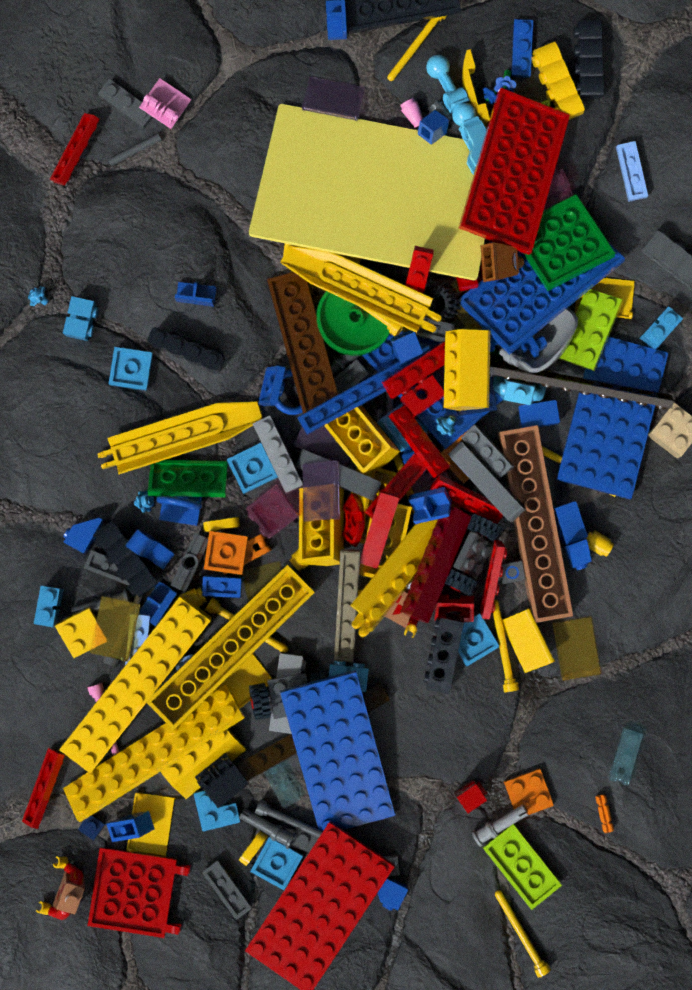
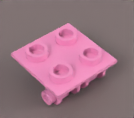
(165, 103)

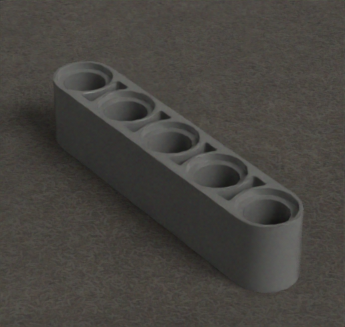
(348, 478)
(487, 482)

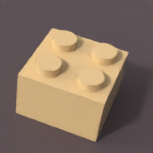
(673, 431)

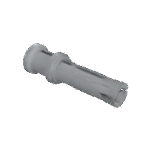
(491, 829)

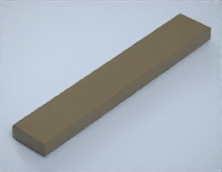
(345, 613)

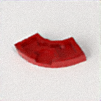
(354, 520)

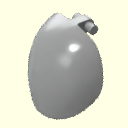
(557, 335)

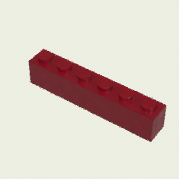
(435, 565)

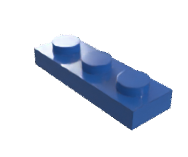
(522, 48)

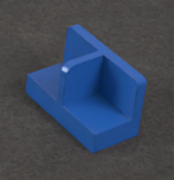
(336, 20)
(196, 294)
(539, 414)
(430, 505)
(569, 523)
(222, 586)
(158, 603)

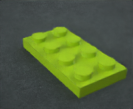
(595, 321)
(522, 866)

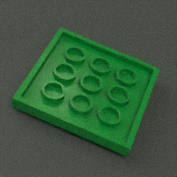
(567, 244)

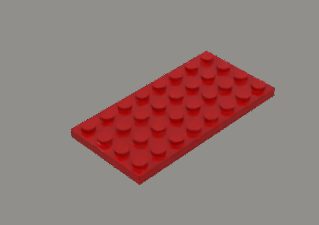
(514, 171)
(319, 908)

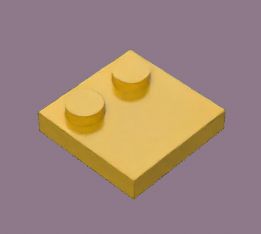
(78, 631)

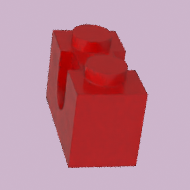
(417, 406)
(464, 605)
(471, 796)

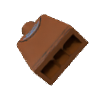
(499, 261)

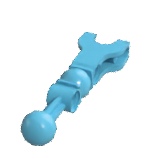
(463, 113)

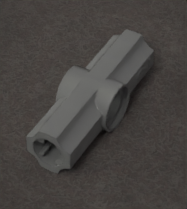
(184, 574)

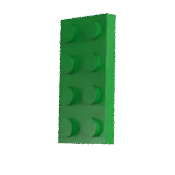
(188, 478)

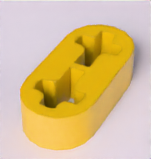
(221, 524)
(253, 847)

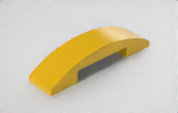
(469, 68)

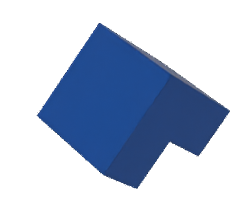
(406, 346)

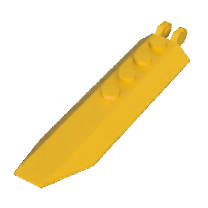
(362, 287)
(179, 435)
(392, 578)

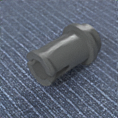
(439, 107)

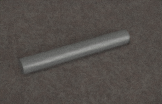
(135, 149)

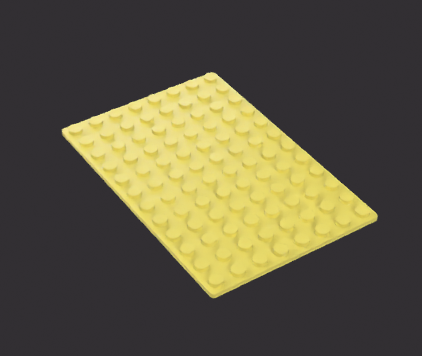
(366, 192)

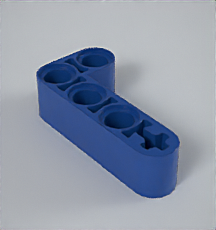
(150, 548)

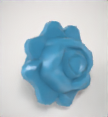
(37, 296)
(445, 425)
(144, 501)

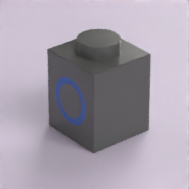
(512, 573)

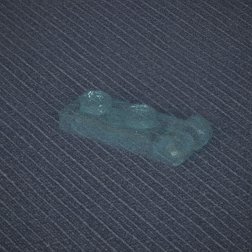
(625, 756)

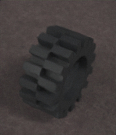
(450, 298)

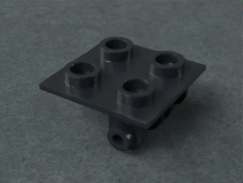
(221, 780)

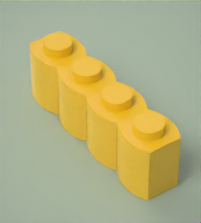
(557, 80)

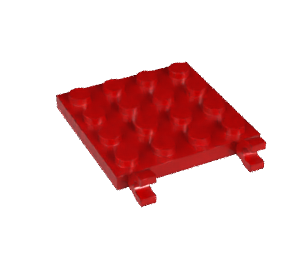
(134, 892)

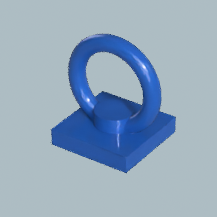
(273, 388)
(180, 509)

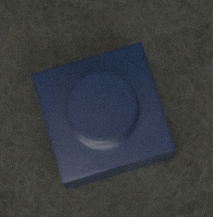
(91, 827)

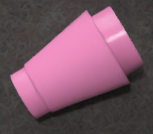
(412, 111)

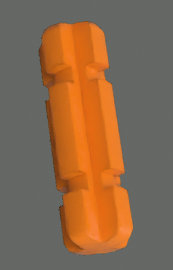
(604, 813)

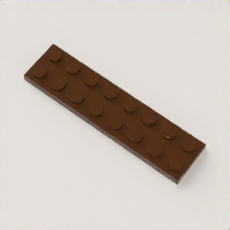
(302, 340)

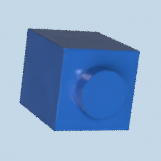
(433, 127)

